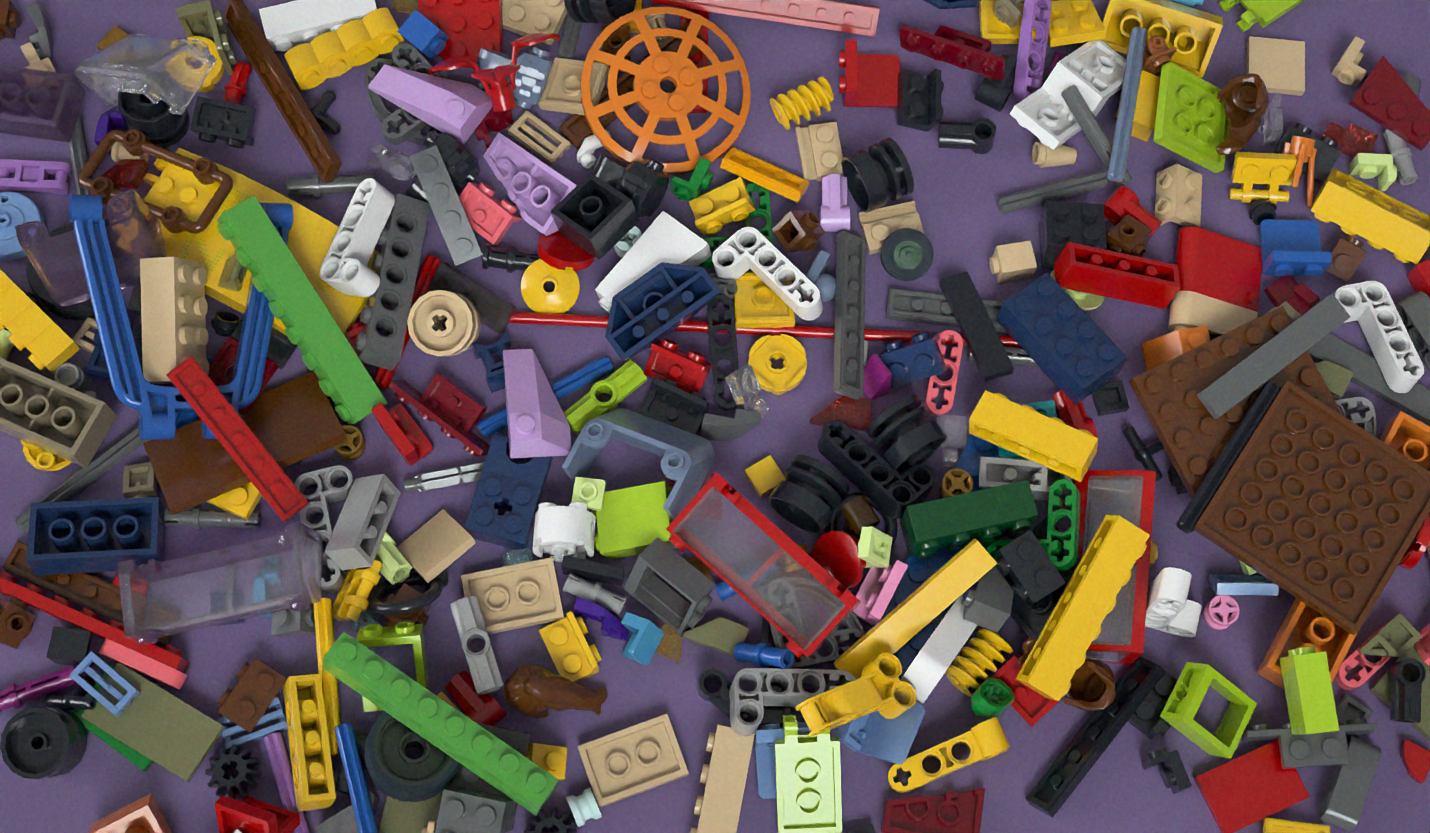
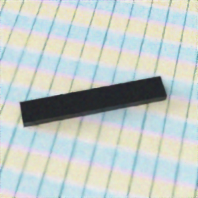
(1094, 737)

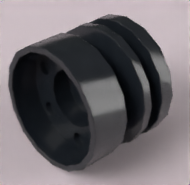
(598, 10)
(877, 175)
(808, 494)

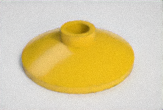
(557, 301)

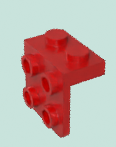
(868, 78)

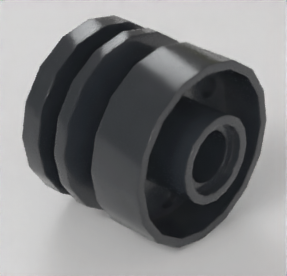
(153, 119)
(903, 429)

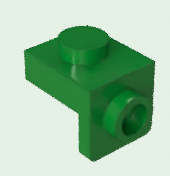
(699, 180)

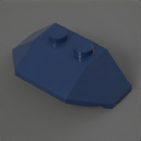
(657, 306)

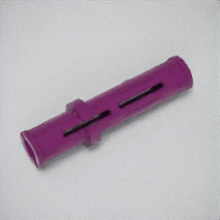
(17, 695)

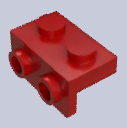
(683, 368)

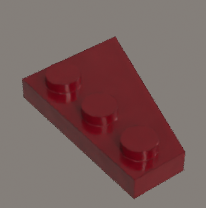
(1393, 105)
(935, 814)

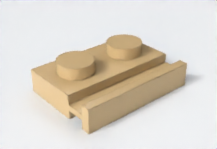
(819, 150)
(883, 221)

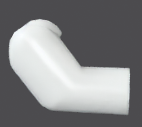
(588, 147)

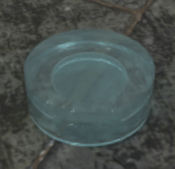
(517, 556)

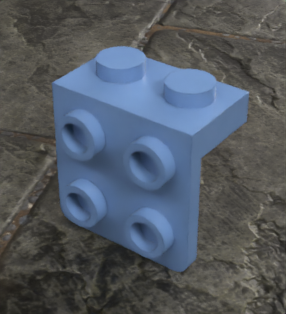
(881, 736)
(766, 756)

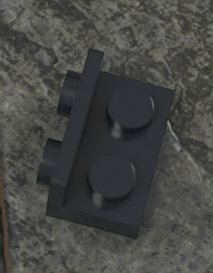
(919, 99)
(223, 121)
(1147, 716)

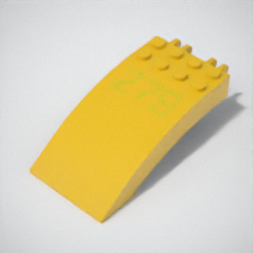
(307, 239)

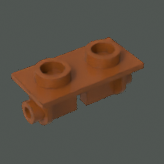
(1156, 55)

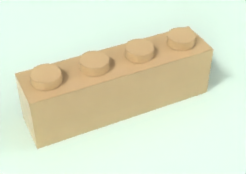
(724, 781)

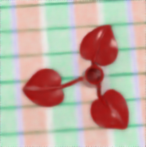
(500, 91)

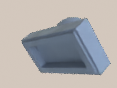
(824, 282)

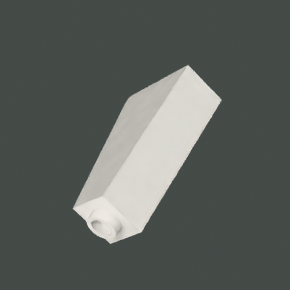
(664, 242)

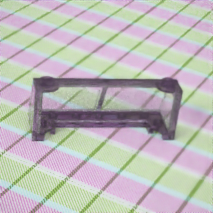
(221, 584)

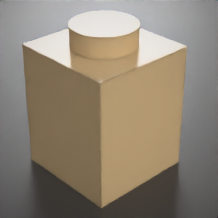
(1013, 262)

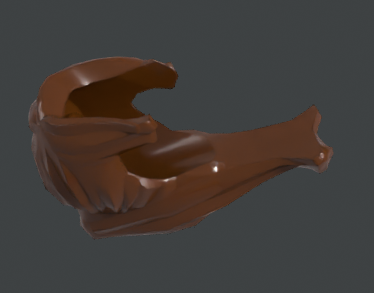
(1244, 104)
(1091, 684)
(537, 689)

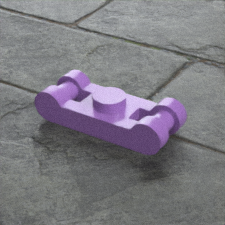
(33, 176)

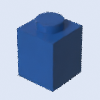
(423, 34)

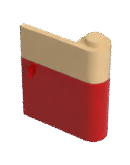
(1216, 281)

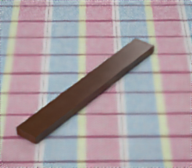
(282, 90)

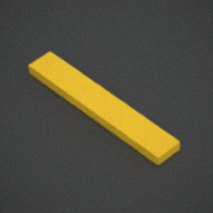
(918, 608)

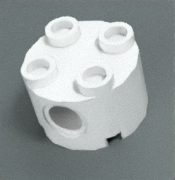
(564, 531)

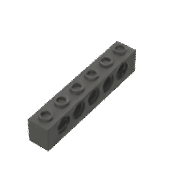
(373, 347)

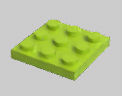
(1190, 117)

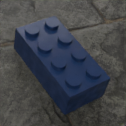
(1061, 338)
(94, 534)

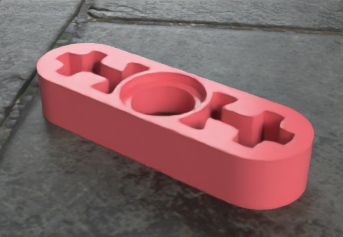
(948, 396)
(142, 664)
(1362, 675)

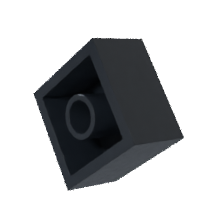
(595, 216)
(1069, 222)

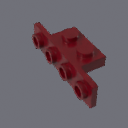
(954, 48)
(449, 407)

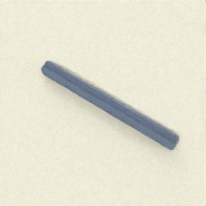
(1127, 104)

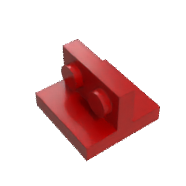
(253, 816)

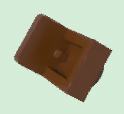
(1346, 257)

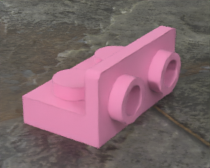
(878, 590)

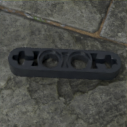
(718, 352)

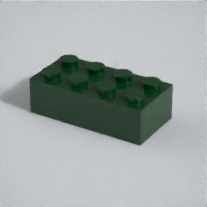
(961, 518)

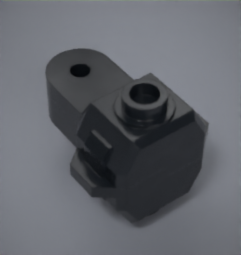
(457, 159)
(639, 181)

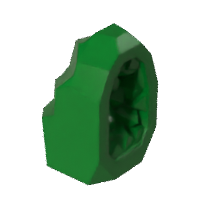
(992, 698)

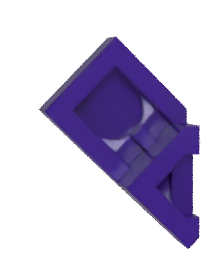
(107, 122)
(610, 626)

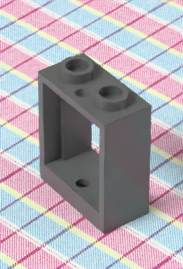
(661, 598)

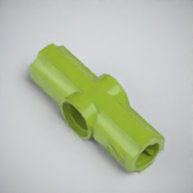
(618, 385)

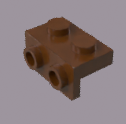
(251, 695)

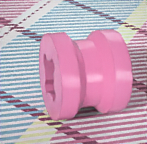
(1225, 607)

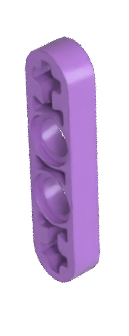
(1040, 11)

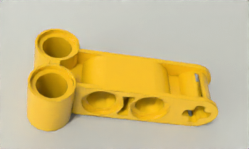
(874, 691)
(983, 743)

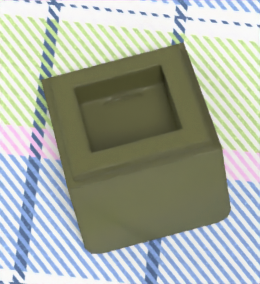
(232, 274)

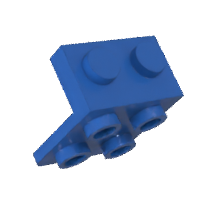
(1292, 248)

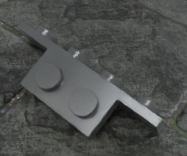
(1311, 749)

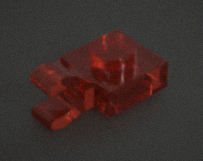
(1352, 140)

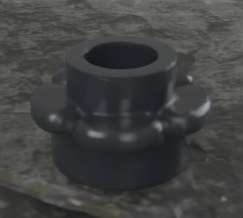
(1262, 210)
(224, 323)

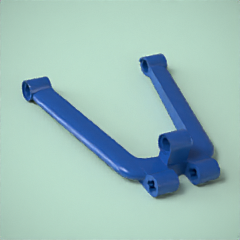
(160, 403)

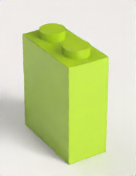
(632, 520)
(1309, 691)

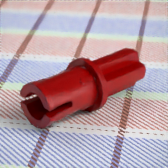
(236, 88)

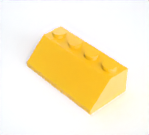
(1180, 26)
(1373, 216)

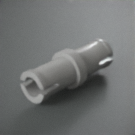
(1401, 158)
(594, 593)

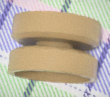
(426, 323)

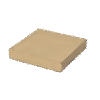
(1277, 63)
(563, 86)
(436, 545)

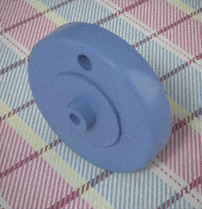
(14, 211)

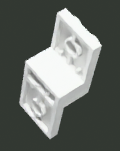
(1095, 72)

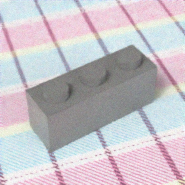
(362, 522)

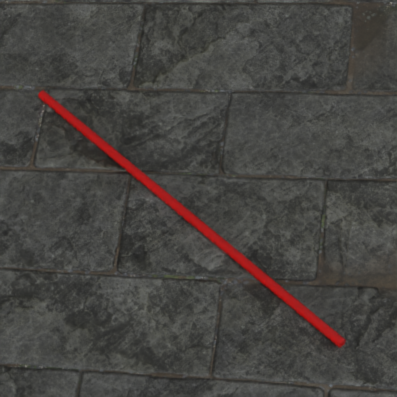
(702, 326)

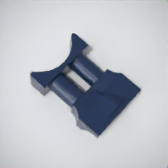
(494, 370)

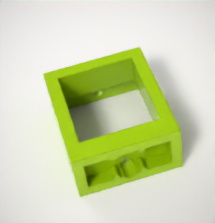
(402, 633)
(1181, 710)

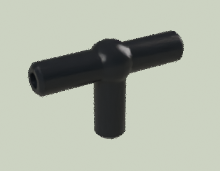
(319, 110)
(1144, 452)
(73, 700)

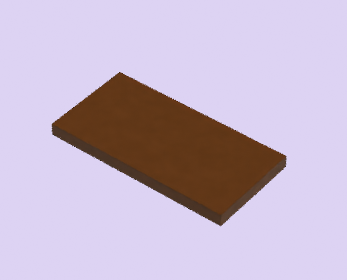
(287, 420)

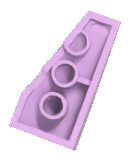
(438, 101)
(529, 182)
(533, 413)

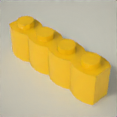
(340, 50)
(32, 328)

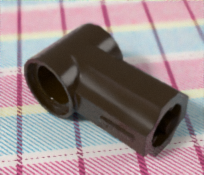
(858, 515)

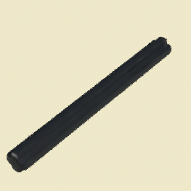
(1228, 457)

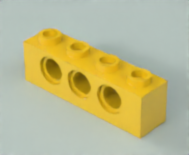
(309, 742)

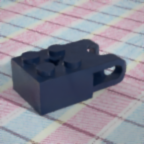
(507, 486)

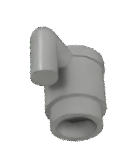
(75, 378)

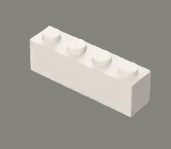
(304, 20)

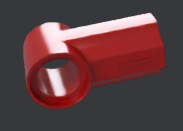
(1126, 202)
(1073, 414)
(478, 708)

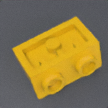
(722, 206)
(569, 648)

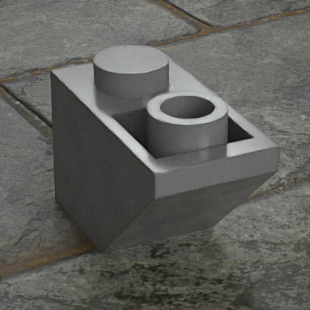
(988, 601)

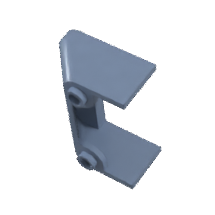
(684, 454)

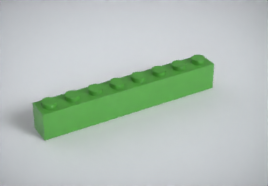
(300, 310)
(439, 723)

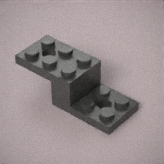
(474, 803)

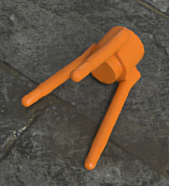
(1304, 151)

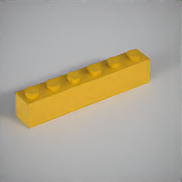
(1083, 607)

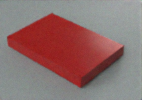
(1250, 788)

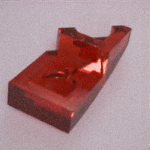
(127, 173)
(852, 412)

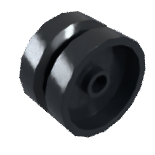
(43, 742)

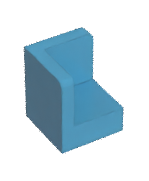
(644, 639)

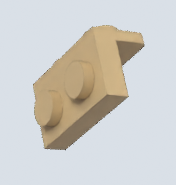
(1179, 196)

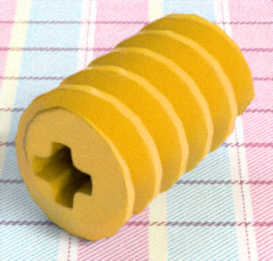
(802, 101)
(976, 659)

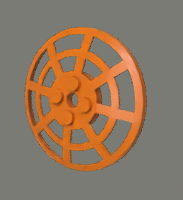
(653, 99)

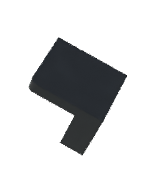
(69, 646)

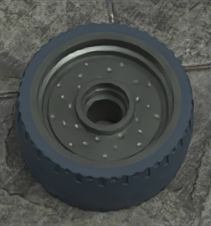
(395, 772)

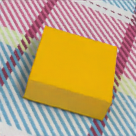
(764, 475)

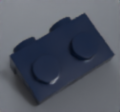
(913, 359)

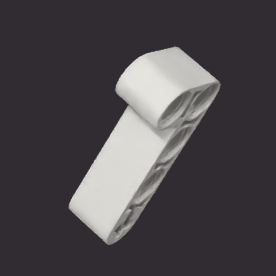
(355, 240)
(773, 275)
(1384, 331)
(1168, 604)
(939, 651)

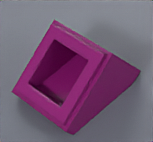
(876, 378)

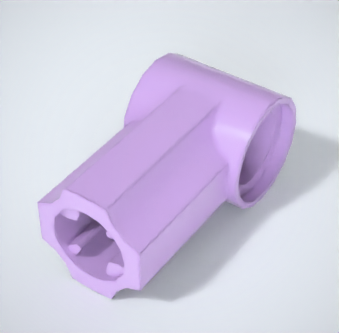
(834, 212)

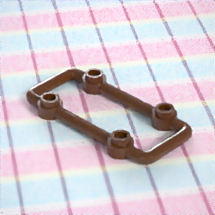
(171, 217)

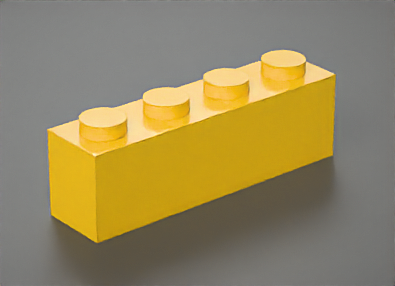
(1033, 435)

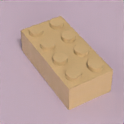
(172, 315)

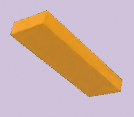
(764, 174)

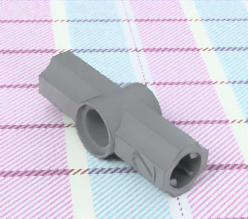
(483, 663)

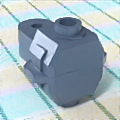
(529, 79)

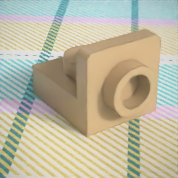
(1347, 67)

